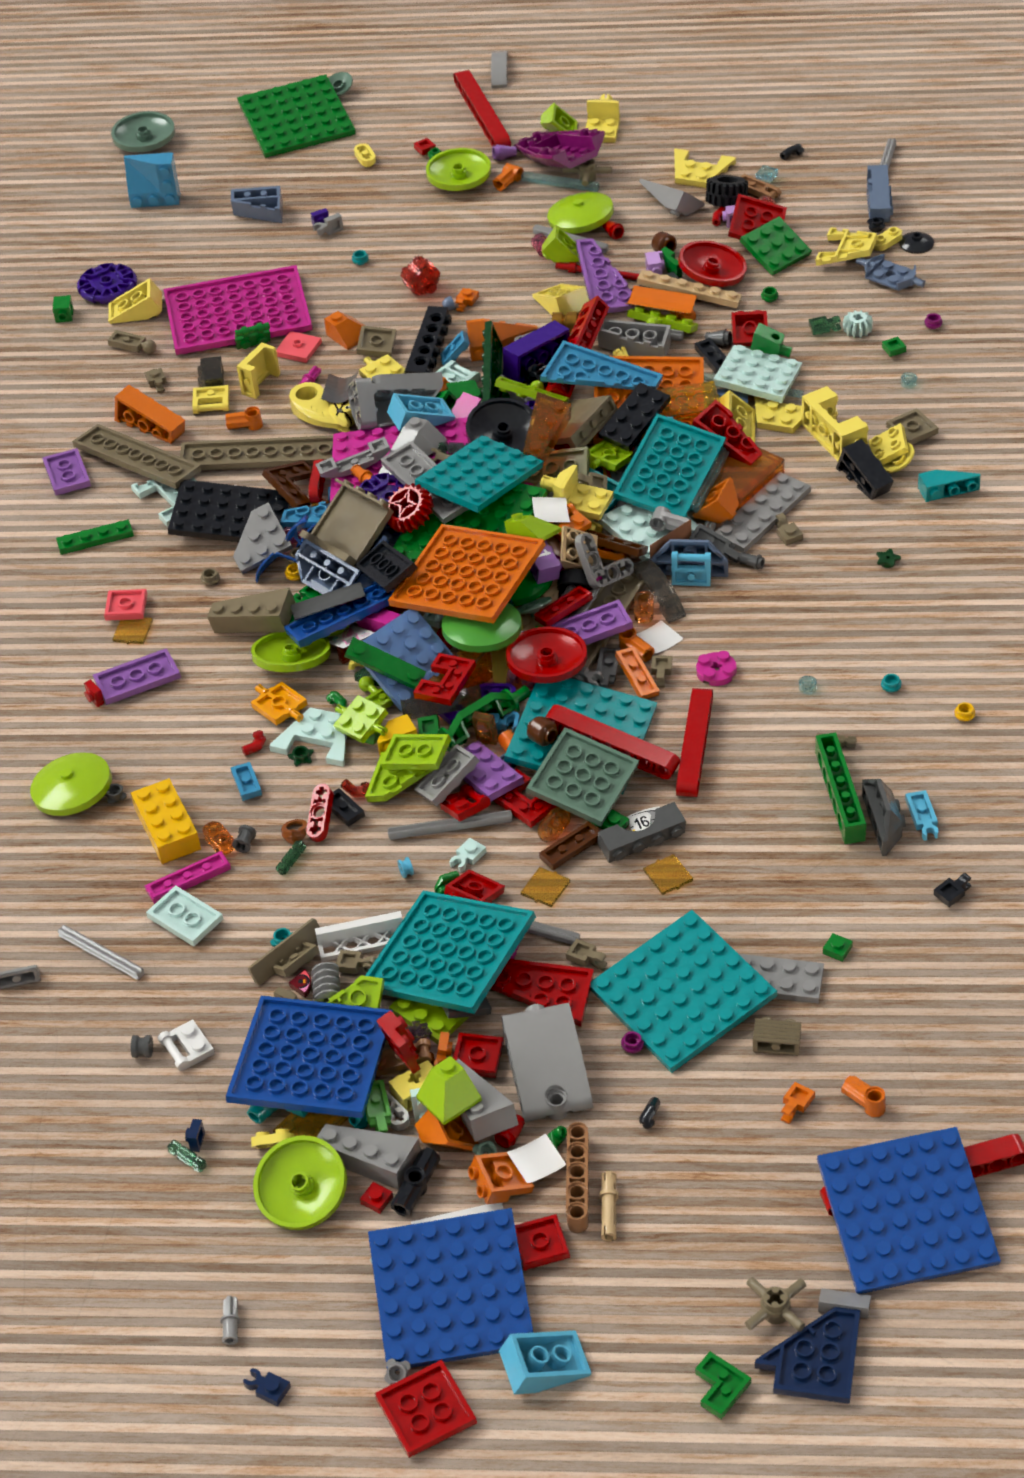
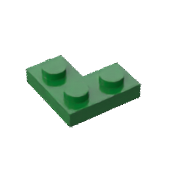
(726, 1381)

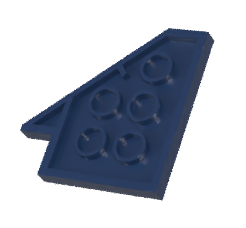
(817, 1359)

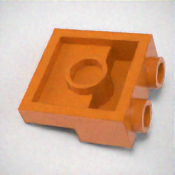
(497, 1178)

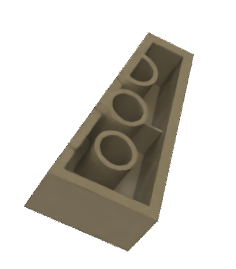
(253, 613)

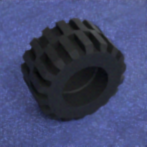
(724, 189)

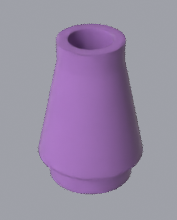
(502, 152)

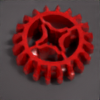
(407, 510)

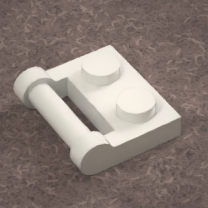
(191, 1040)

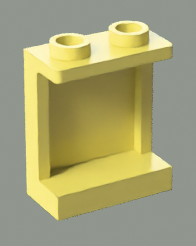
(256, 368)

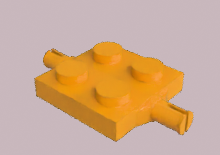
(279, 703)

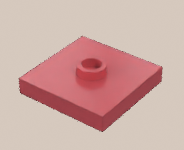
(298, 346)
(125, 604)

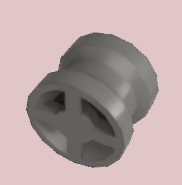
(141, 1046)

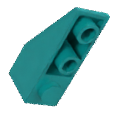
(944, 483)

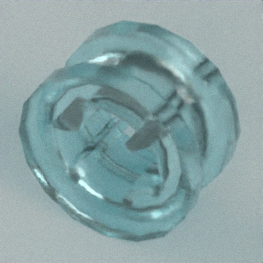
(908, 380)
(807, 685)

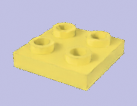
(889, 444)

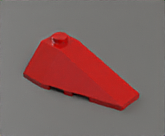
(720, 421)

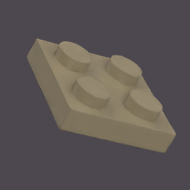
(376, 341)
(916, 426)

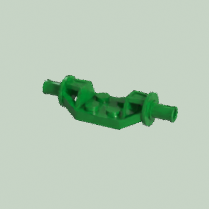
(491, 703)

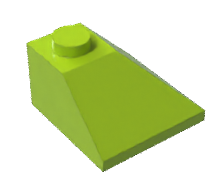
(557, 119)
(560, 247)
(530, 527)
(448, 1091)

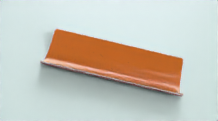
(662, 299)

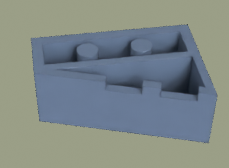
(879, 192)
(258, 203)

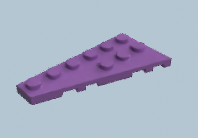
(601, 277)

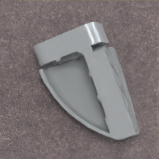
(371, 398)

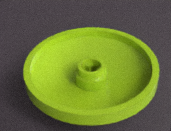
(458, 169)
(581, 212)
(281, 654)
(71, 784)
(300, 1182)

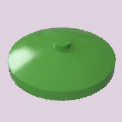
(483, 636)

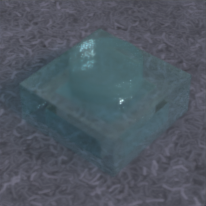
(767, 174)

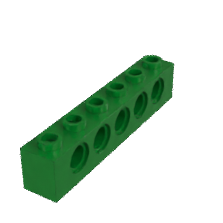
(840, 788)

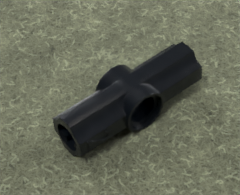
(410, 1190)

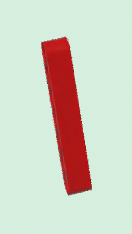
(694, 742)
(651, 757)

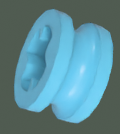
(405, 867)

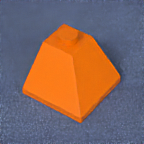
(343, 329)
(719, 503)
(451, 1135)

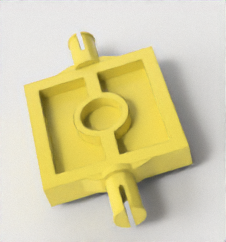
(383, 365)

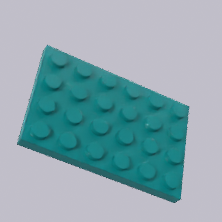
(669, 466)
(479, 473)

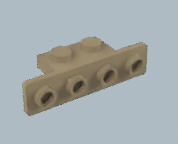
(287, 955)

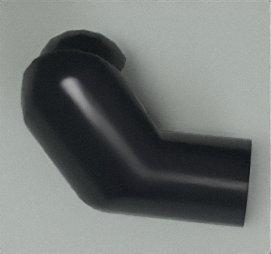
(790, 150)
(649, 1112)

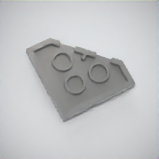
(260, 539)

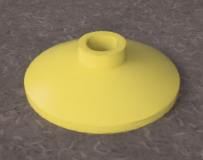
(900, 462)

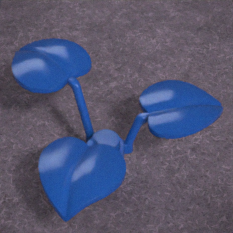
(293, 532)

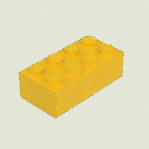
(165, 821)

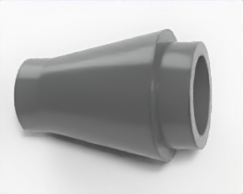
(720, 337)

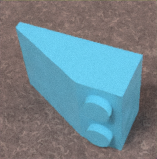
(405, 406)
(543, 1360)

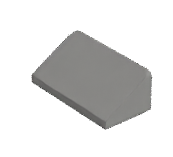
(19, 976)
(833, 1298)

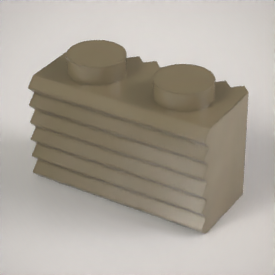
(777, 1036)

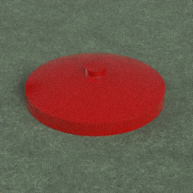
(712, 263)
(546, 655)

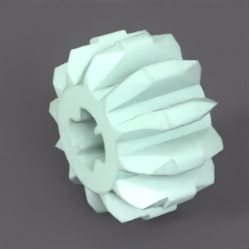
(857, 324)

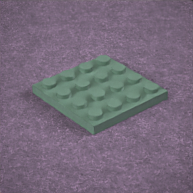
(582, 776)

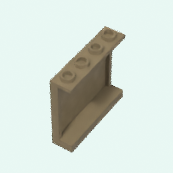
(587, 420)
(350, 523)

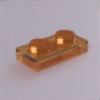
(485, 728)

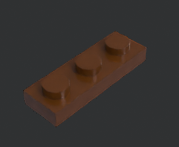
(570, 845)

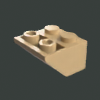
(569, 556)

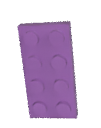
(598, 622)
(136, 676)
(491, 774)

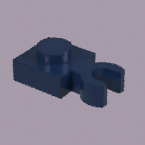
(269, 1388)

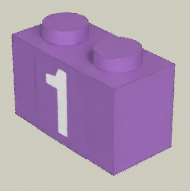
(546, 566)

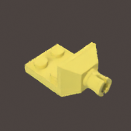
(604, 116)
(587, 499)

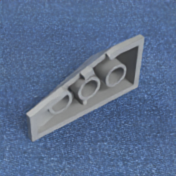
(673, 199)
(421, 433)

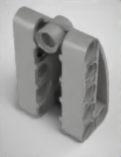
(546, 1062)

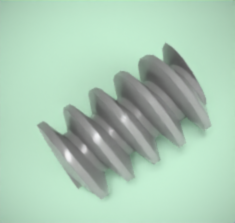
(325, 981)

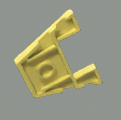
(696, 173)
(851, 246)
(777, 416)

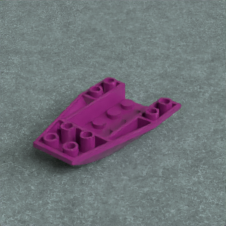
(562, 148)

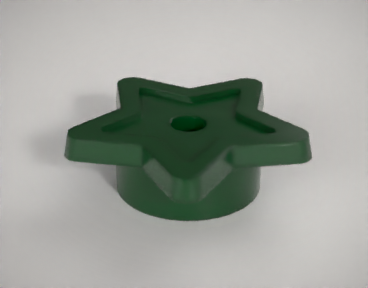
(887, 559)
(296, 755)

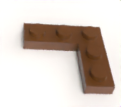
(282, 480)

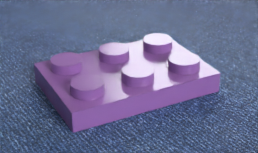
(66, 471)

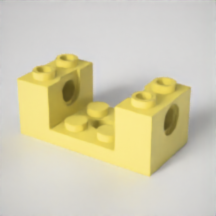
(820, 420)

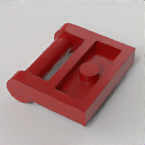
(460, 807)

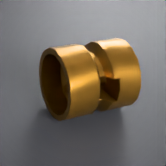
(567, 320)

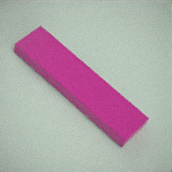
(188, 876)

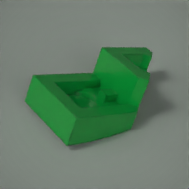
(670, 262)

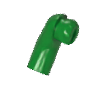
(443, 880)

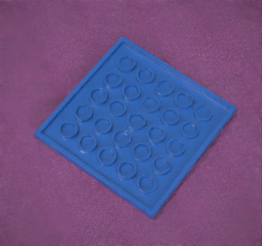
(309, 1057)
(907, 1210)
(449, 1287)

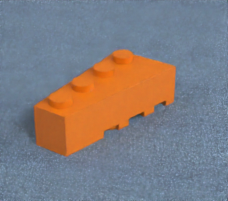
(148, 415)

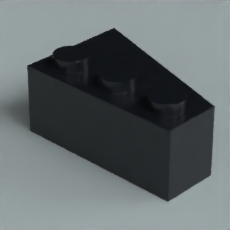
(864, 469)

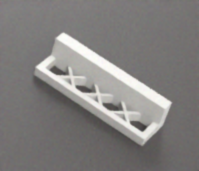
(359, 932)

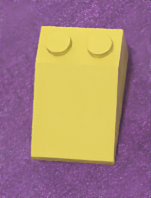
(562, 298)
(136, 304)

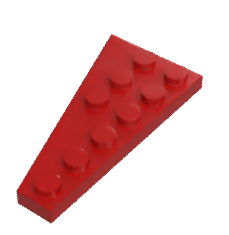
(546, 985)

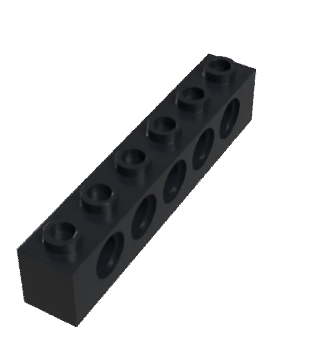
(429, 340)

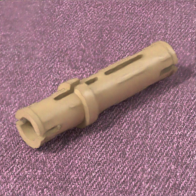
(608, 1197)

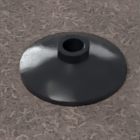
(916, 242)

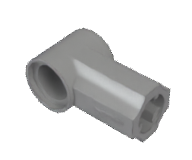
(664, 519)

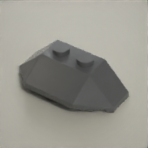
(883, 813)

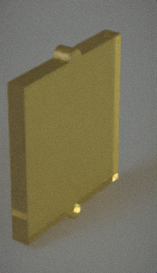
(132, 631)
(668, 874)
(545, 887)

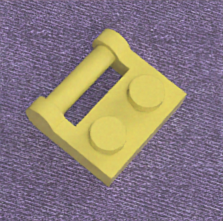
(213, 394)

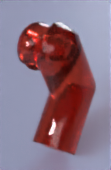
(355, 791)

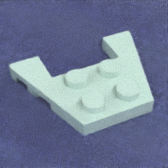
(165, 491)
(314, 729)

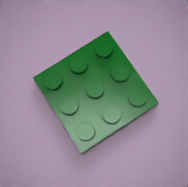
(775, 246)

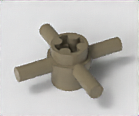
(588, 171)
(775, 1304)

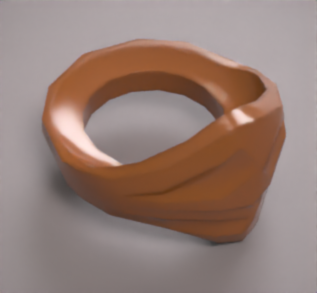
(293, 835)

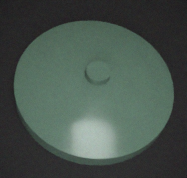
(143, 131)

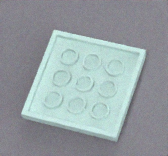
(757, 373)
(633, 525)

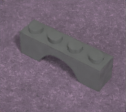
(618, 842)

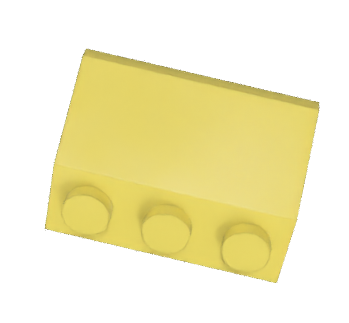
(741, 411)

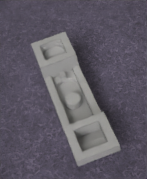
(499, 69)
(376, 451)

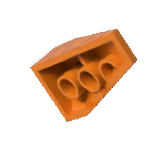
(505, 331)

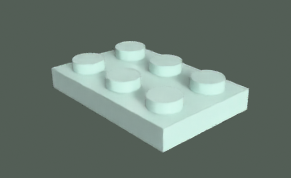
(184, 915)

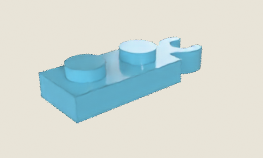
(922, 813)

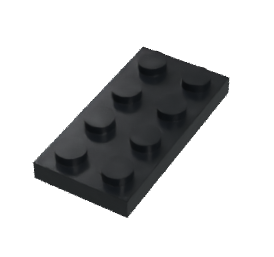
(634, 416)
(386, 566)

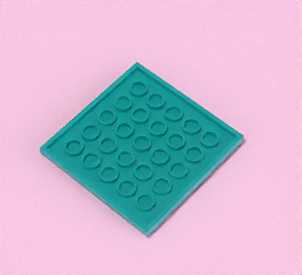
(602, 704)
(450, 950)
(682, 990)

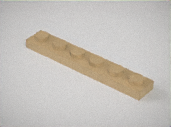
(703, 292)

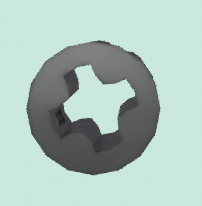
(244, 838)

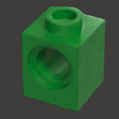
(63, 308)

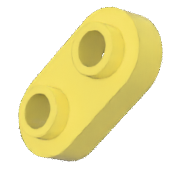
(365, 155)
(888, 238)
(266, 1140)

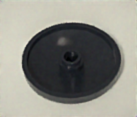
(500, 420)

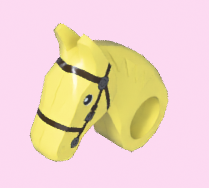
(309, 407)

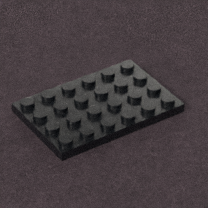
(219, 509)

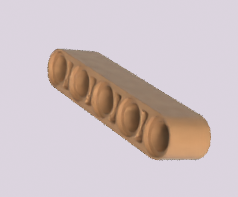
(577, 1165)

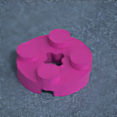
(708, 662)

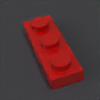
(563, 606)

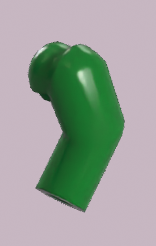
(336, 697)
(557, 1136)

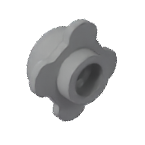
(393, 1365)

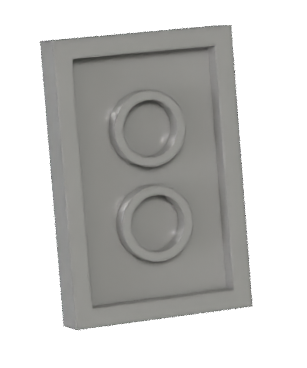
(449, 775)

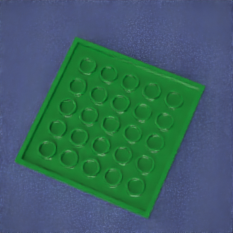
(296, 116)

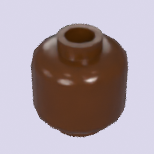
(663, 240)
(542, 731)

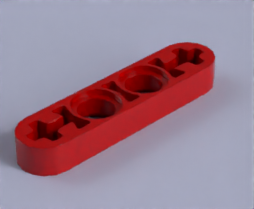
(316, 484)

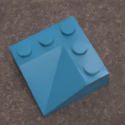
(152, 180)

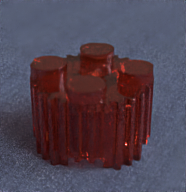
(420, 276)

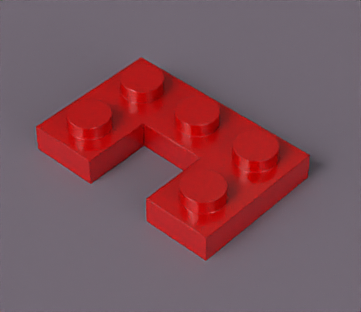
(456, 672)
(524, 809)

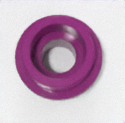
(933, 321)
(632, 1037)

